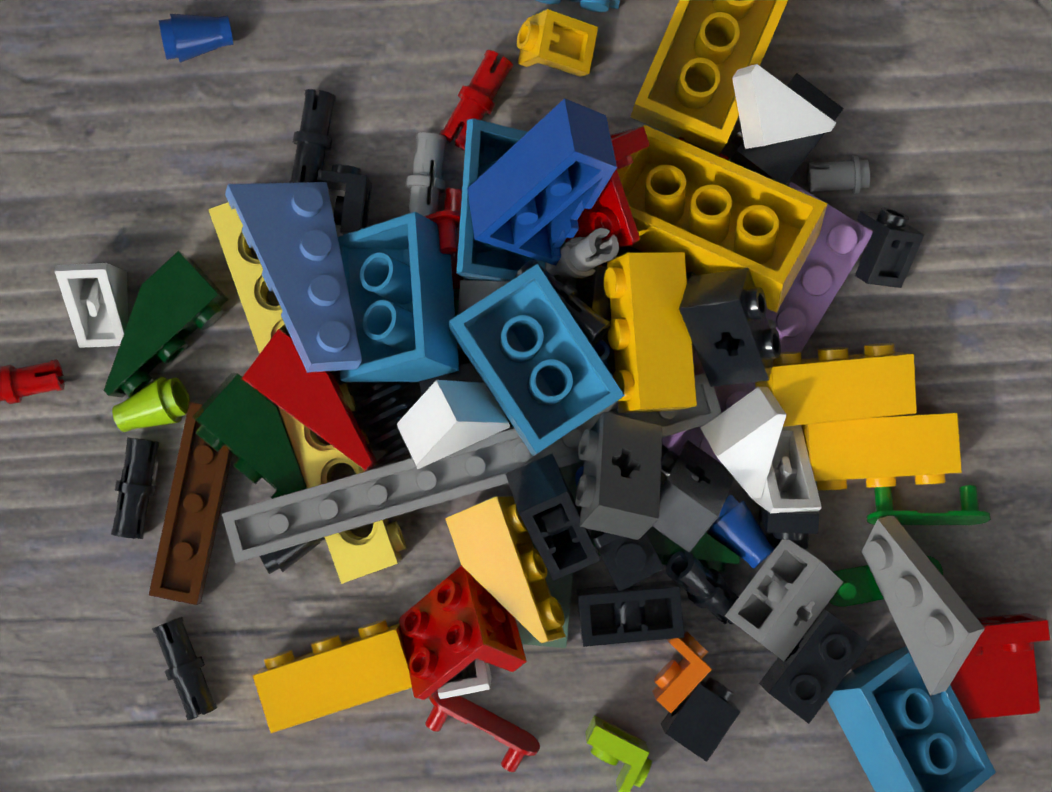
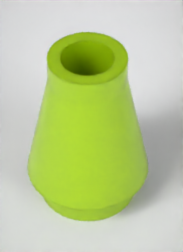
(154, 405)

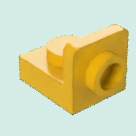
(557, 42)

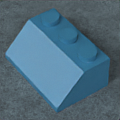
(477, 259)
(400, 301)
(535, 359)
(906, 734)

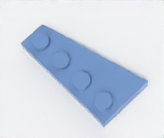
(303, 265)

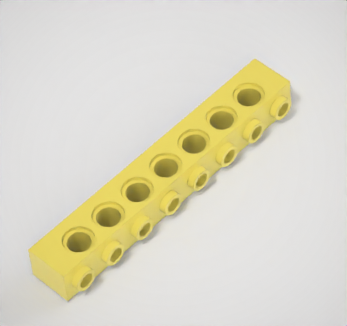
(351, 554)

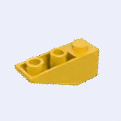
(503, 560)

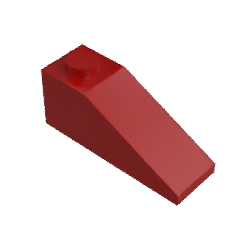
(308, 397)

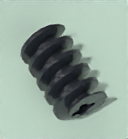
(387, 408)

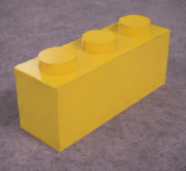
(649, 332)
(843, 384)
(884, 450)
(332, 676)

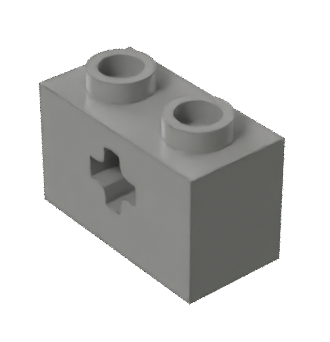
(784, 598)

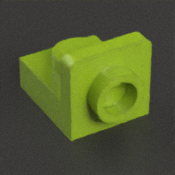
(615, 744)

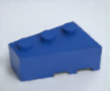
(544, 183)

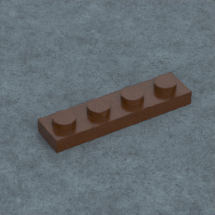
(190, 517)

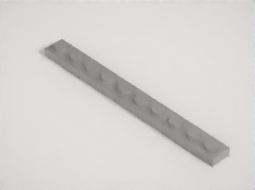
(404, 488)

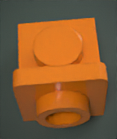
(679, 679)

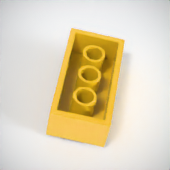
(692, 73)
(719, 214)

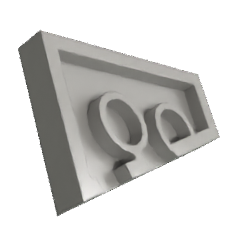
(922, 603)

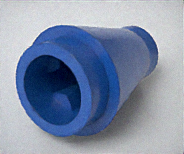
(194, 35)
(740, 532)

